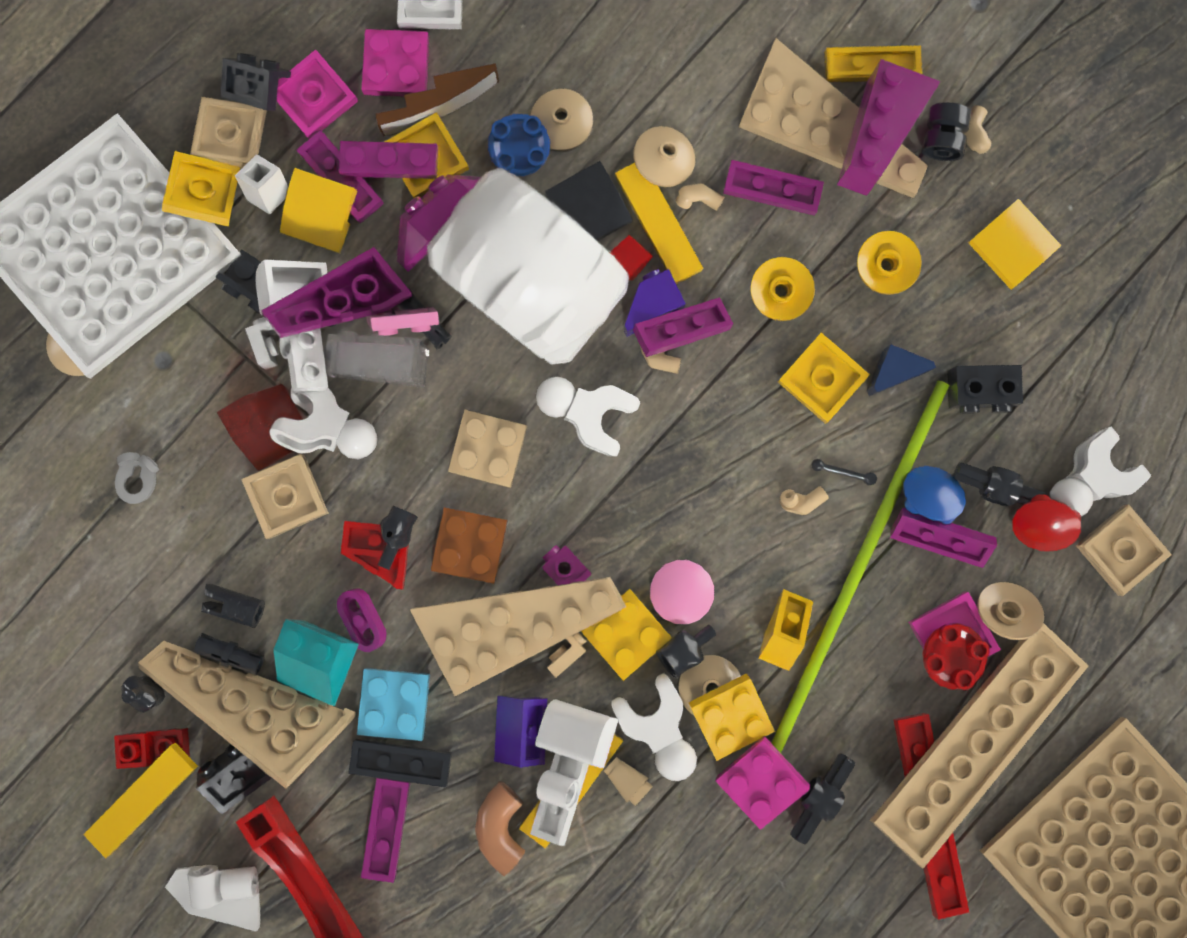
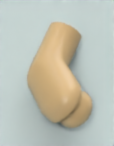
(976, 136)
(699, 192)
(663, 362)
(800, 503)

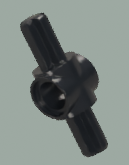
(996, 484)
(823, 799)

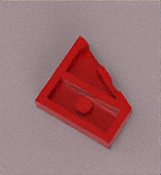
(365, 546)

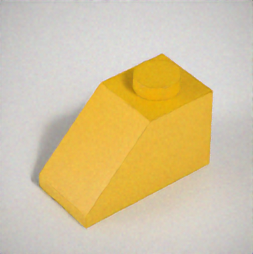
(786, 630)

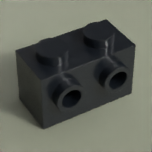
(985, 387)

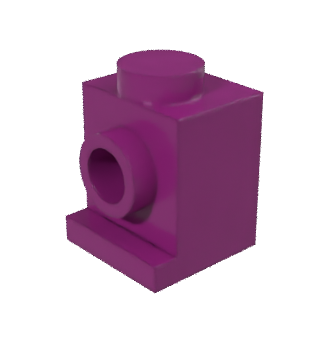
(555, 557)

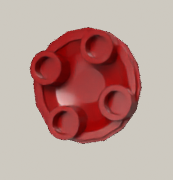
(1046, 524)
(955, 656)

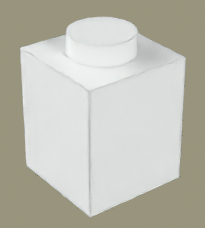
(262, 184)

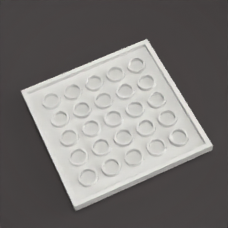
(99, 253)

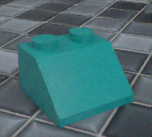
(313, 660)

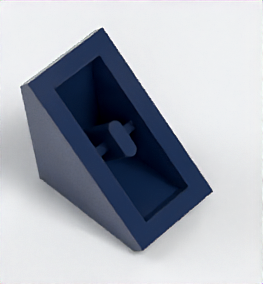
(897, 367)

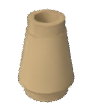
(628, 781)

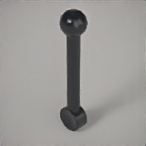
(868, 478)

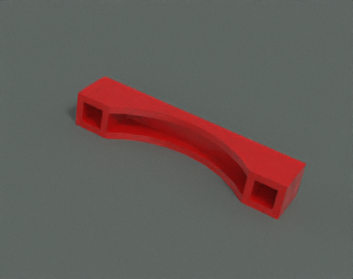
(282, 848)

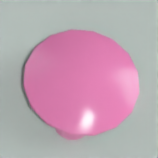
(682, 592)

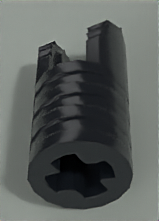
(236, 606)

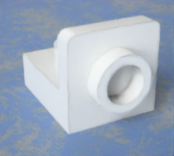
(263, 347)

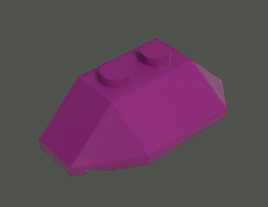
(428, 215)

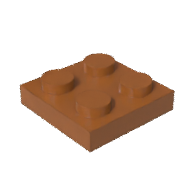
(469, 545)

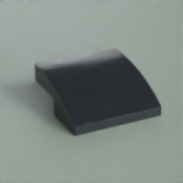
(591, 201)

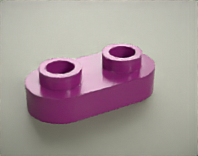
(360, 620)

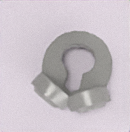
(127, 464)

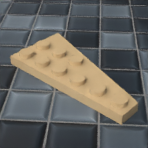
(815, 118)
(498, 631)
(254, 714)

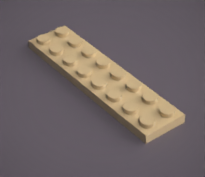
(978, 745)

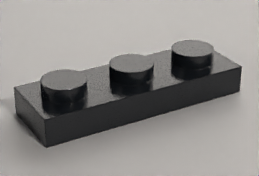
(400, 763)

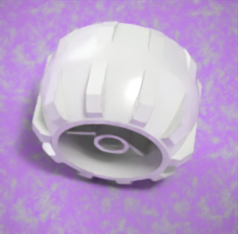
(527, 266)

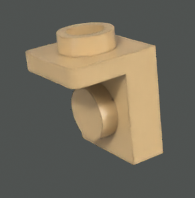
(564, 657)

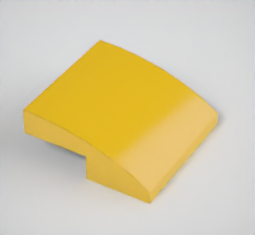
(317, 210)
(1014, 244)

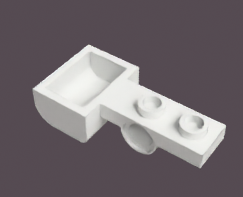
(303, 350)
(578, 740)

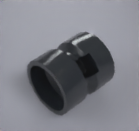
(946, 132)

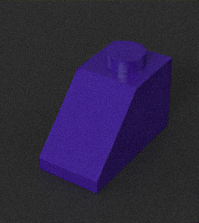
(654, 298)

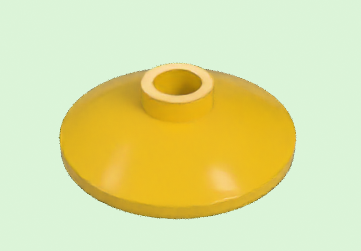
(899, 252)
(793, 278)

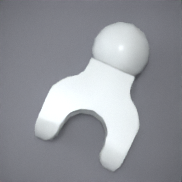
(585, 410)
(324, 427)
(1096, 476)
(674, 756)

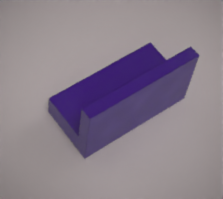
(517, 730)

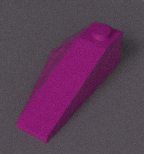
(346, 293)

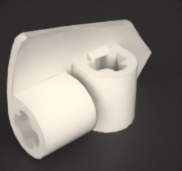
(219, 894)

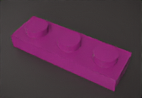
(388, 159)
(324, 160)
(773, 187)
(682, 327)
(944, 539)
(385, 830)

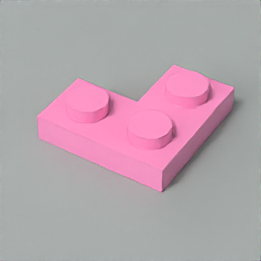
(394, 319)

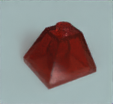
(251, 419)

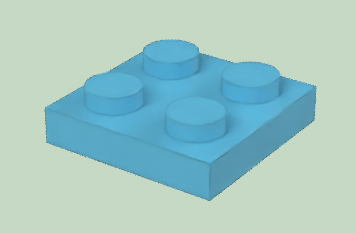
(393, 704)

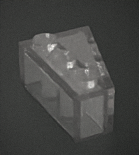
(376, 358)

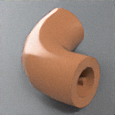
(493, 830)

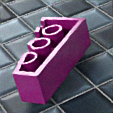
(885, 117)

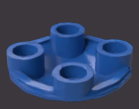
(519, 144)
(933, 494)

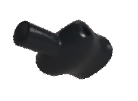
(396, 533)
(684, 651)
(142, 693)

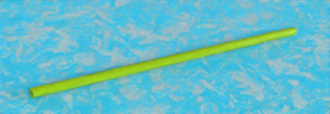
(859, 566)

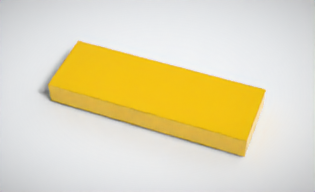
(858, 63)

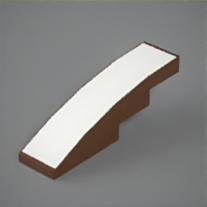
(450, 93)

